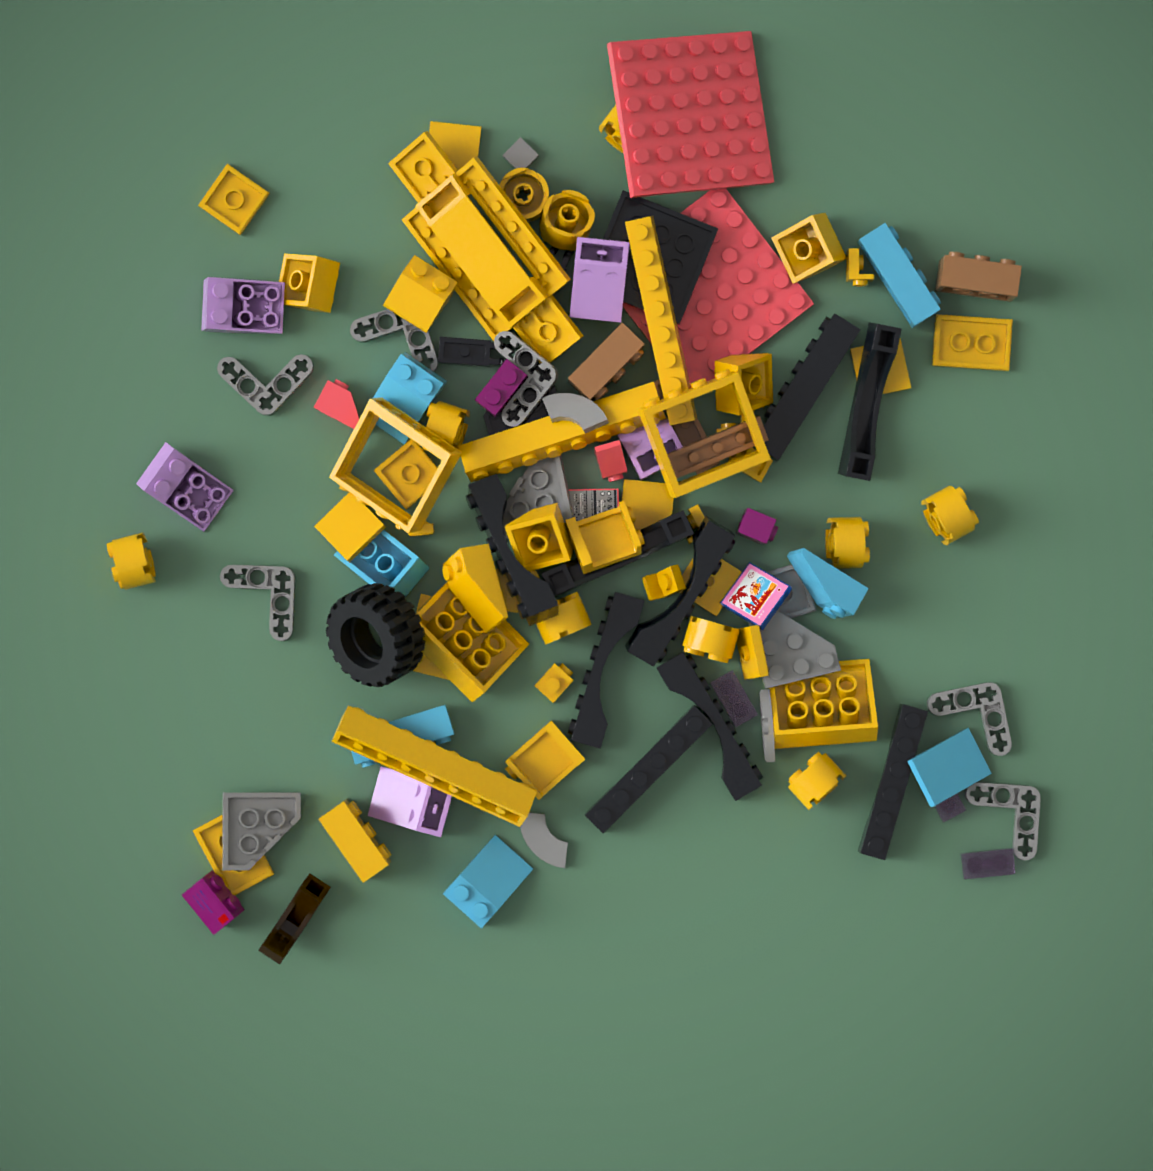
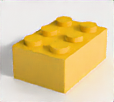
(356, 839)

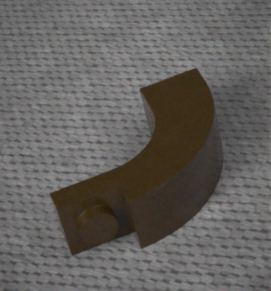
(294, 919)

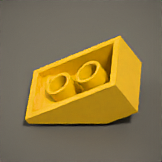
(476, 585)

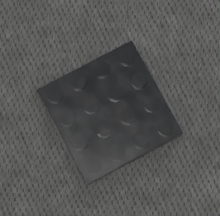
(682, 244)

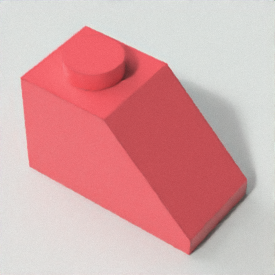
(338, 403)
(611, 461)

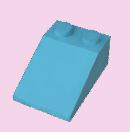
(409, 388)
(387, 563)
(827, 585)
(488, 881)

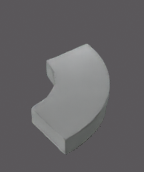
(575, 409)
(767, 725)
(542, 842)

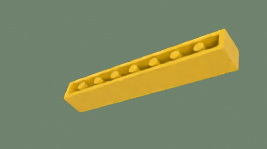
(660, 315)
(544, 439)
(434, 766)

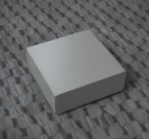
(520, 154)

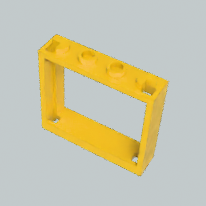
(417, 432)
(717, 473)

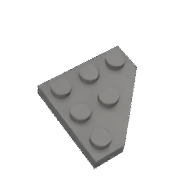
(539, 486)
(795, 652)
(254, 825)

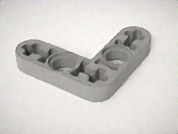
(408, 329)
(533, 381)
(260, 391)
(270, 582)
(985, 707)
(1014, 801)

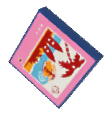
(756, 596)

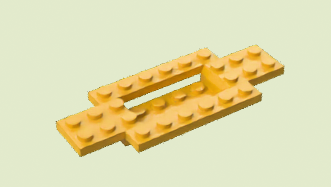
(475, 256)

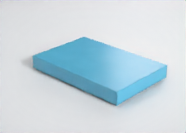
(949, 767)

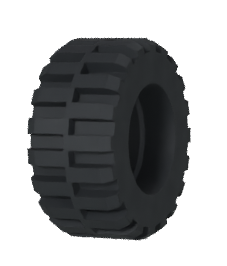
(394, 622)

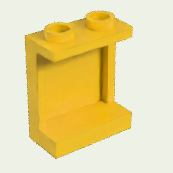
(605, 538)
(544, 760)

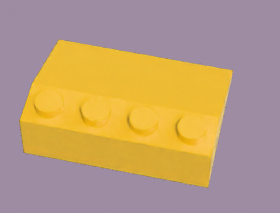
(461, 646)
(826, 708)

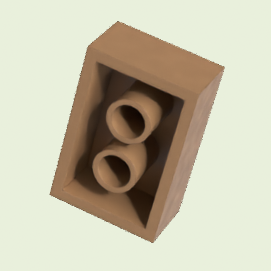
(978, 277)
(607, 363)

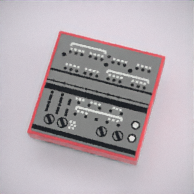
(592, 501)

